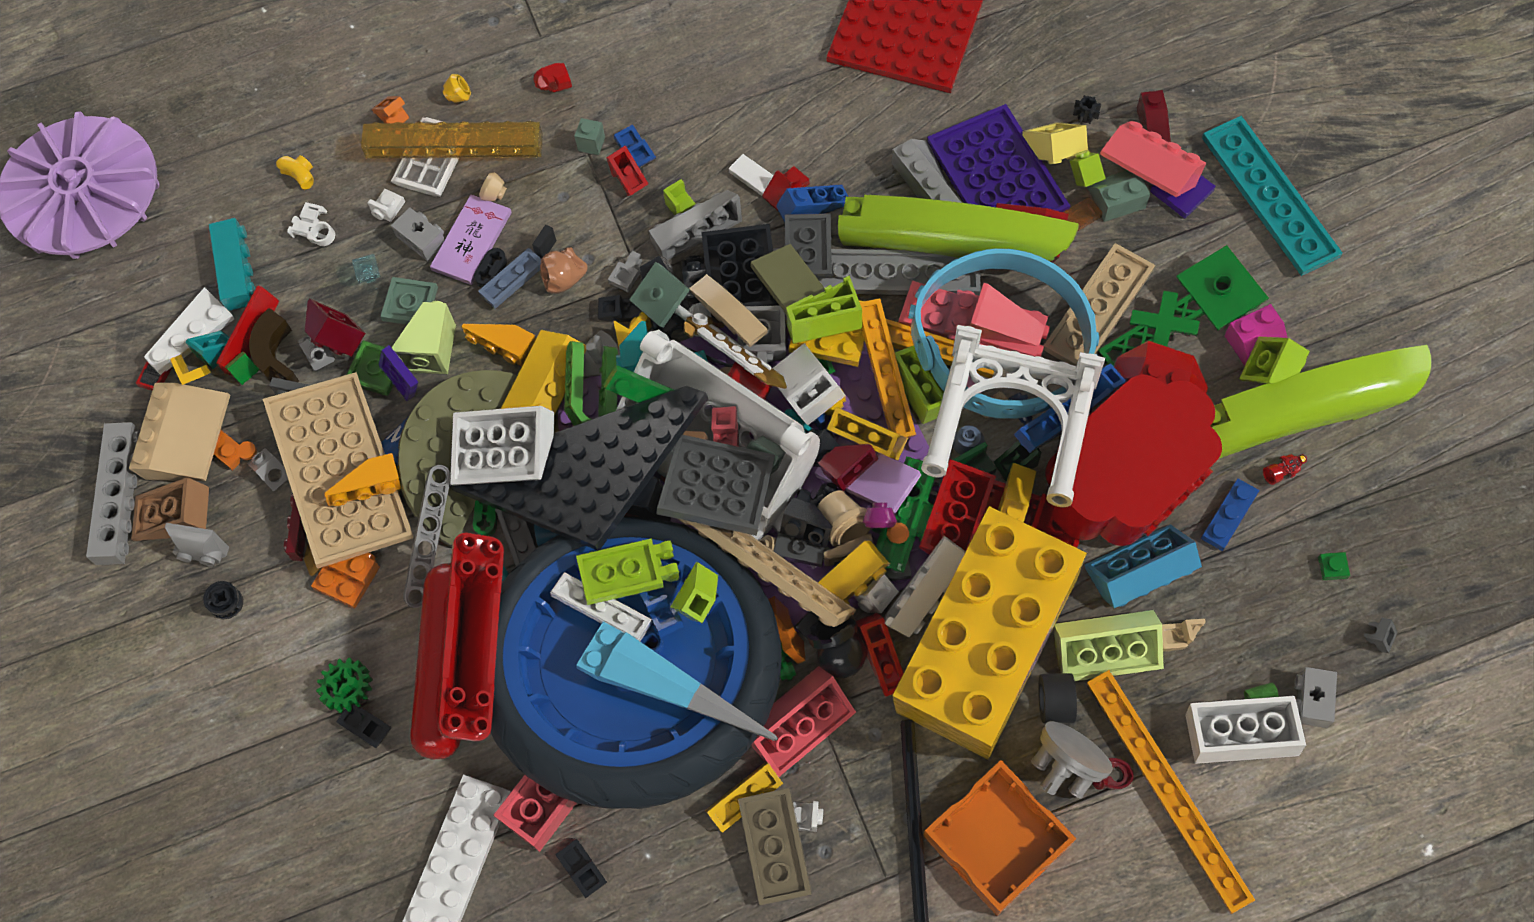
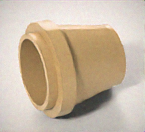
(844, 516)

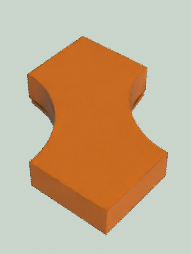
(791, 641)

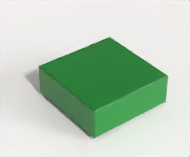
(242, 368)

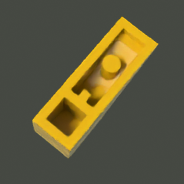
(1017, 492)

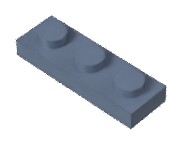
(511, 278)

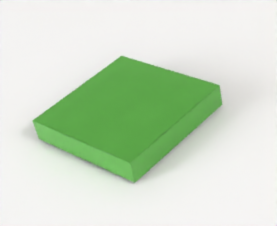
(368, 371)

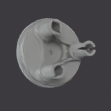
(1072, 755)

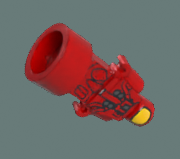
(1289, 465)

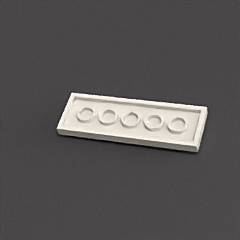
(458, 853)

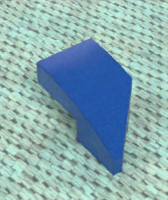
(663, 616)

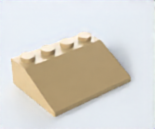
(179, 432)

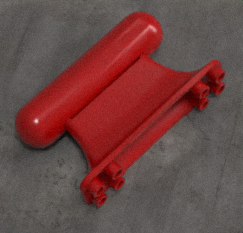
(457, 648)

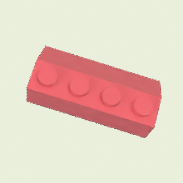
(1154, 158)
(803, 720)
(533, 812)

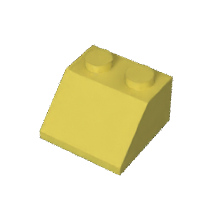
(1057, 141)

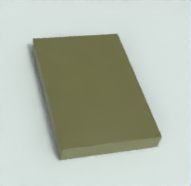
(786, 276)

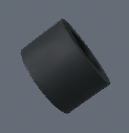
(1057, 698)

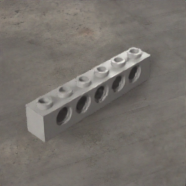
(105, 504)

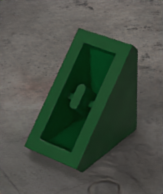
(1018, 455)

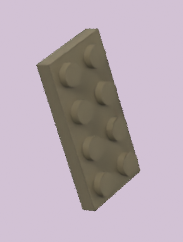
(775, 846)

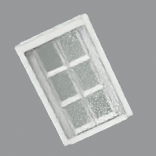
(425, 174)

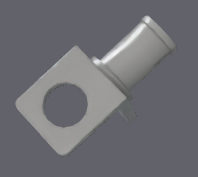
(316, 356)

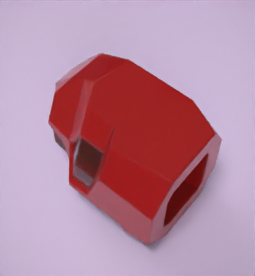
(552, 78)

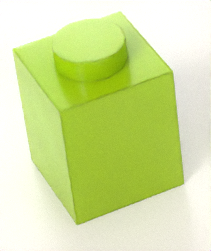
(1087, 168)

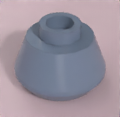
(967, 438)

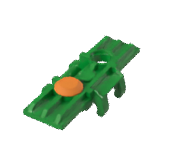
(912, 517)

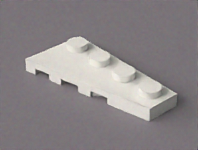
(201, 317)

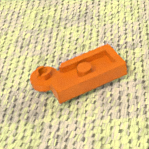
(230, 452)

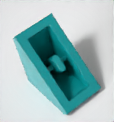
(208, 347)

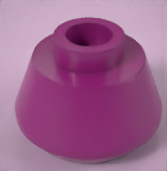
(879, 516)

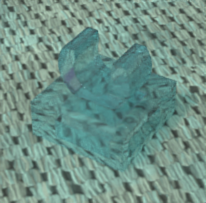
(366, 268)

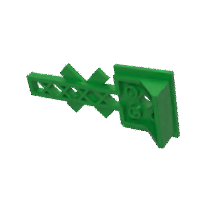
(1200, 282)

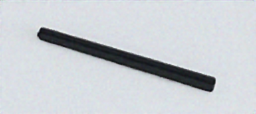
(914, 821)

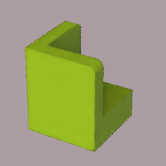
(677, 198)

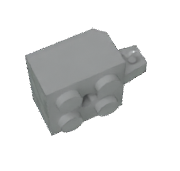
(773, 344)

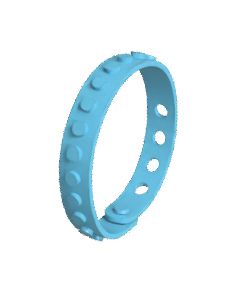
(1009, 259)

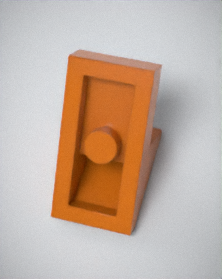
(391, 110)

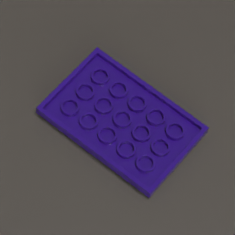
(994, 163)

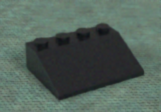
(729, 260)

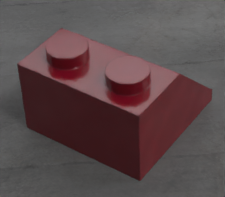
(332, 329)

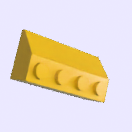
(542, 373)

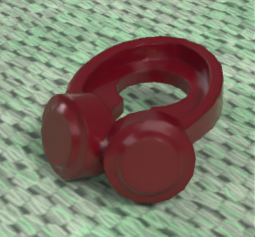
(1110, 783)

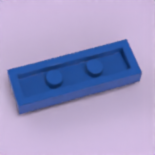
(1230, 514)

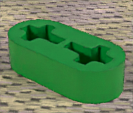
(480, 515)

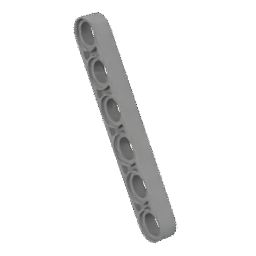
(424, 535)

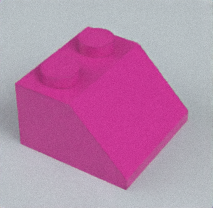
(1245, 331)

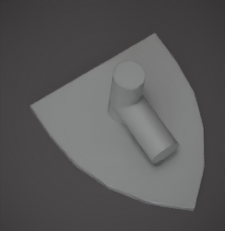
(594, 353)

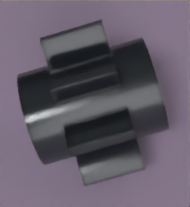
(1087, 109)

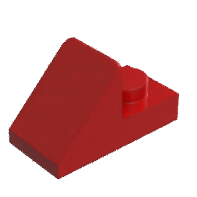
(626, 170)
(780, 182)

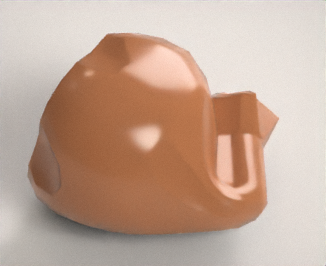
(561, 270)

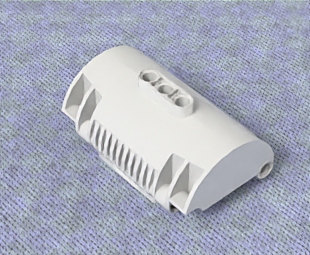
(678, 367)

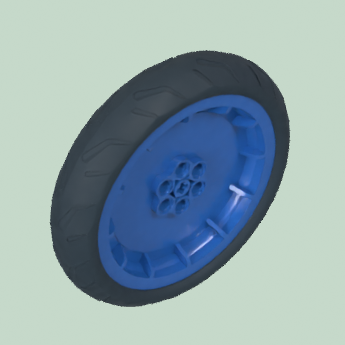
(612, 742)

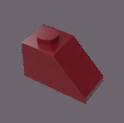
(847, 463)

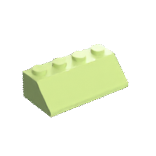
(1110, 643)

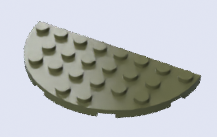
(428, 442)

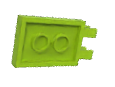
(626, 570)

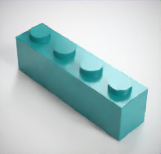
(231, 263)

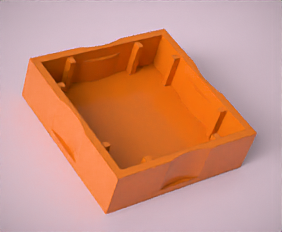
(999, 837)

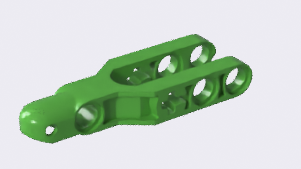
(574, 383)

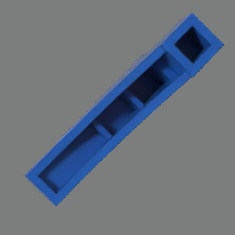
(1048, 425)

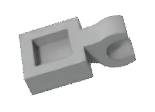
(626, 274)

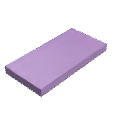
(882, 482)

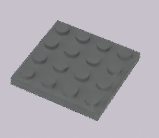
(716, 484)

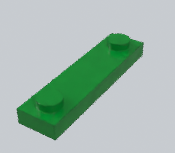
(633, 385)

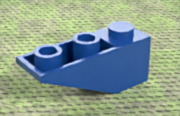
(811, 200)

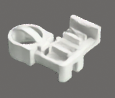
(310, 222)

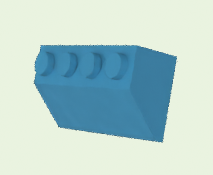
(1144, 565)

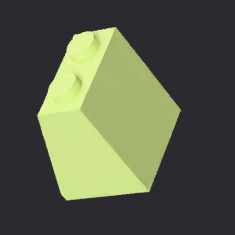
(427, 339)

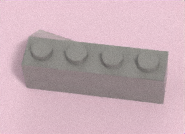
(921, 171)
(685, 228)

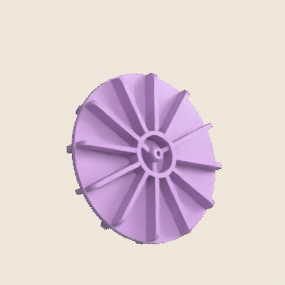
(77, 185)

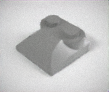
(197, 544)

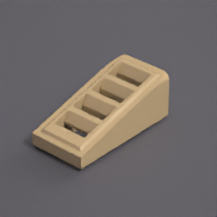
(841, 552)

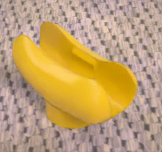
(297, 169)

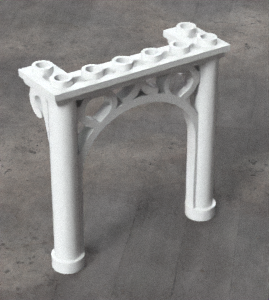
(1078, 381)

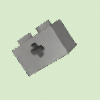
(418, 233)
(1323, 686)

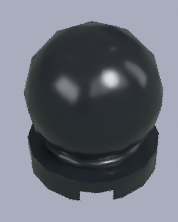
(838, 648)

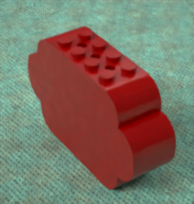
(1139, 460)

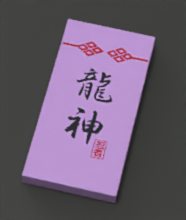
(470, 239)

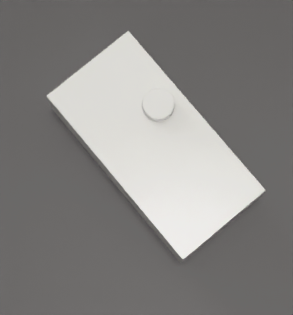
(1245, 729)

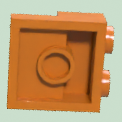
(347, 579)

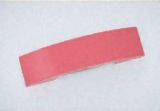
(725, 425)

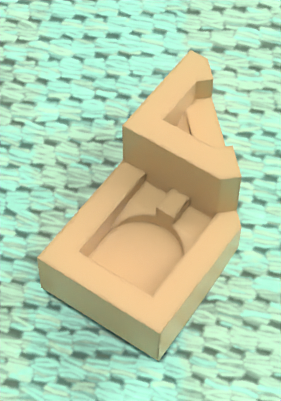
(1180, 635)

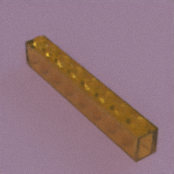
(452, 140)

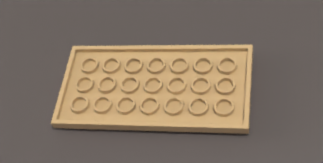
(321, 439)

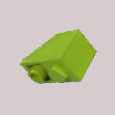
(697, 594)

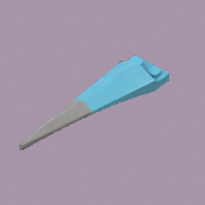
(629, 664)

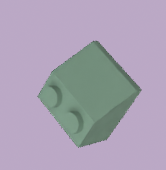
(1119, 195)

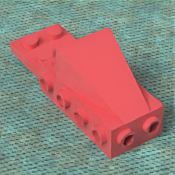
(999, 318)

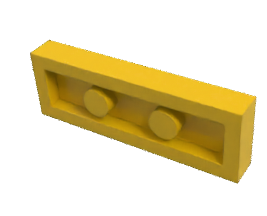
(727, 809)

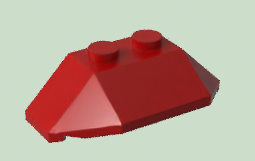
(1161, 363)

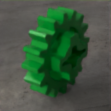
(344, 685)

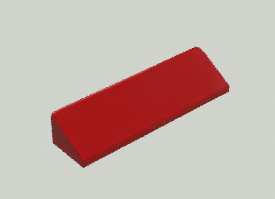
(240, 337)

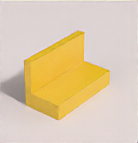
(184, 374)

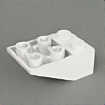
(808, 384)

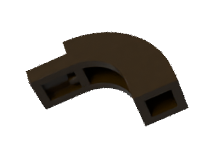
(263, 345)

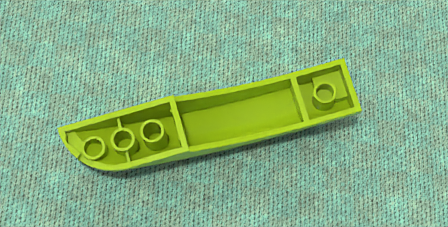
(949, 227)
(1321, 397)

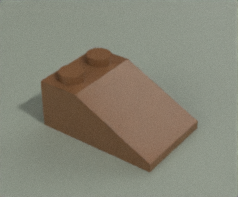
(175, 503)

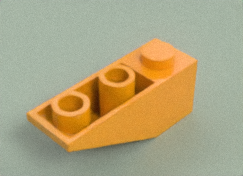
(506, 340)
(370, 478)

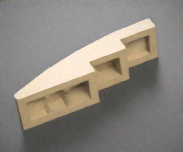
(728, 310)

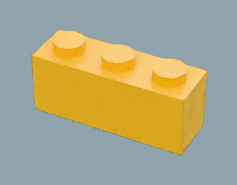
(866, 432)
(855, 572)

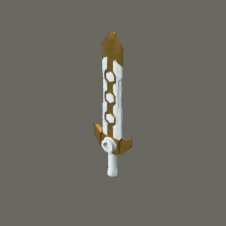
(708, 328)

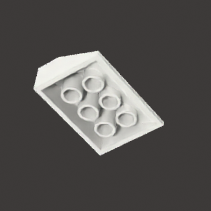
(500, 445)

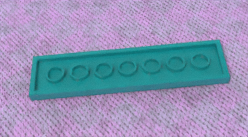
(1272, 196)

